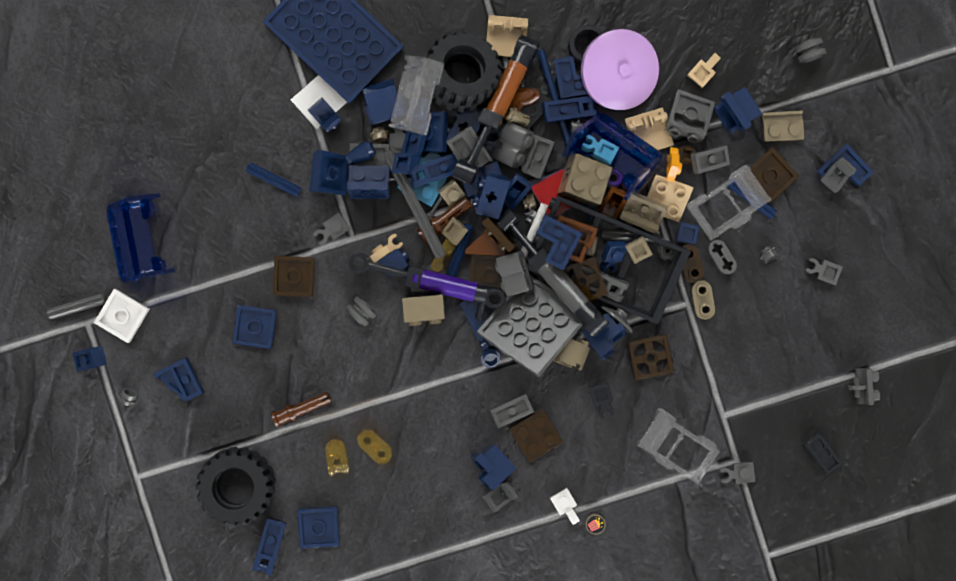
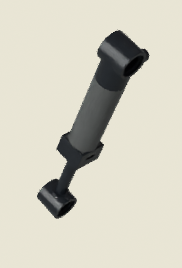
(559, 281)

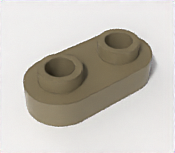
(701, 300)

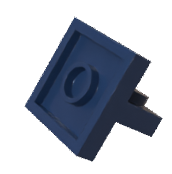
(329, 173)
(369, 182)

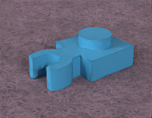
(603, 150)

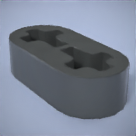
(718, 259)

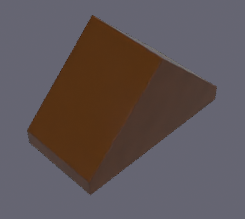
(613, 202)
(485, 246)

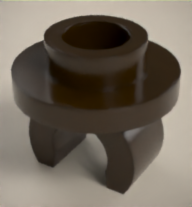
(685, 154)

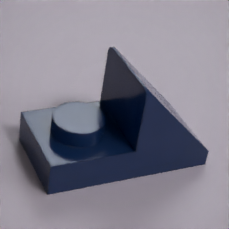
(517, 190)
(89, 358)

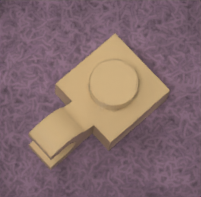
(703, 71)
(380, 251)

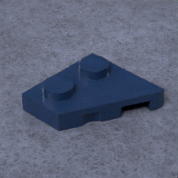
(181, 379)

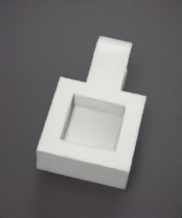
(564, 504)

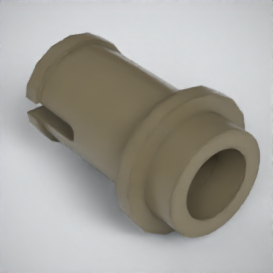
(515, 116)

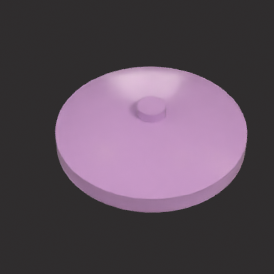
(619, 69)

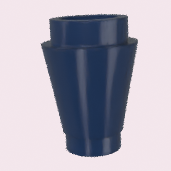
(362, 152)

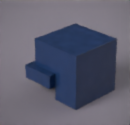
(380, 101)
(737, 110)
(606, 338)
(493, 465)

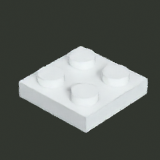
(121, 315)

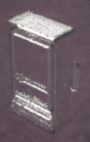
(416, 94)
(750, 188)
(658, 432)

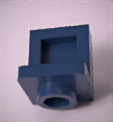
(324, 115)

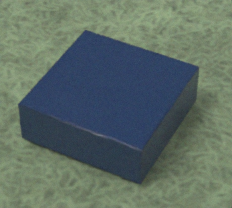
(687, 233)

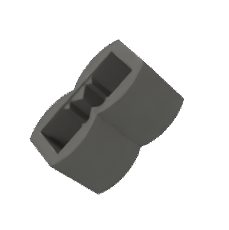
(515, 142)
(514, 273)

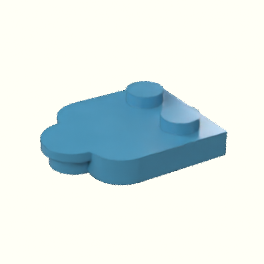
(428, 192)

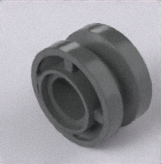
(810, 50)
(361, 311)

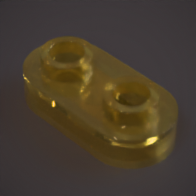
(375, 446)

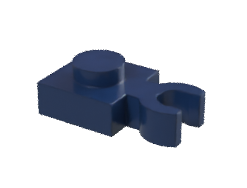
(612, 253)

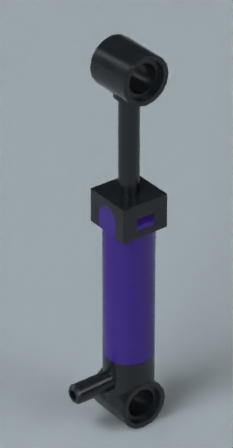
(436, 282)

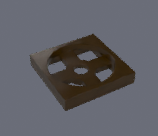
(591, 262)
(668, 368)

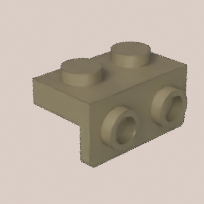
(643, 212)

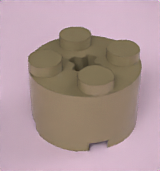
(573, 354)

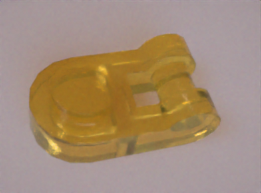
(437, 264)
(336, 450)

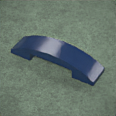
(410, 154)

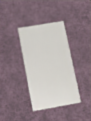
(312, 93)

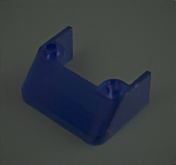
(634, 157)
(133, 238)

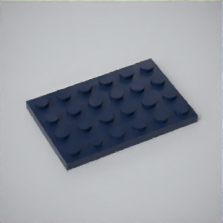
(335, 41)

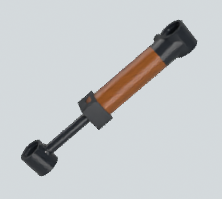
(492, 116)

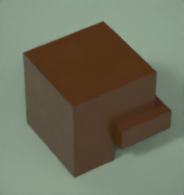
(586, 239)

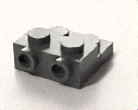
(689, 116)

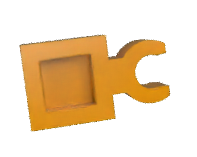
(673, 167)

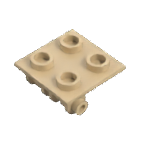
(504, 33)
(651, 128)
(672, 194)

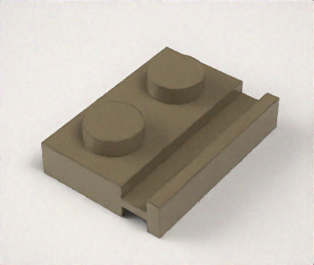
(782, 126)

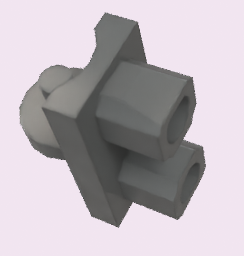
(863, 386)

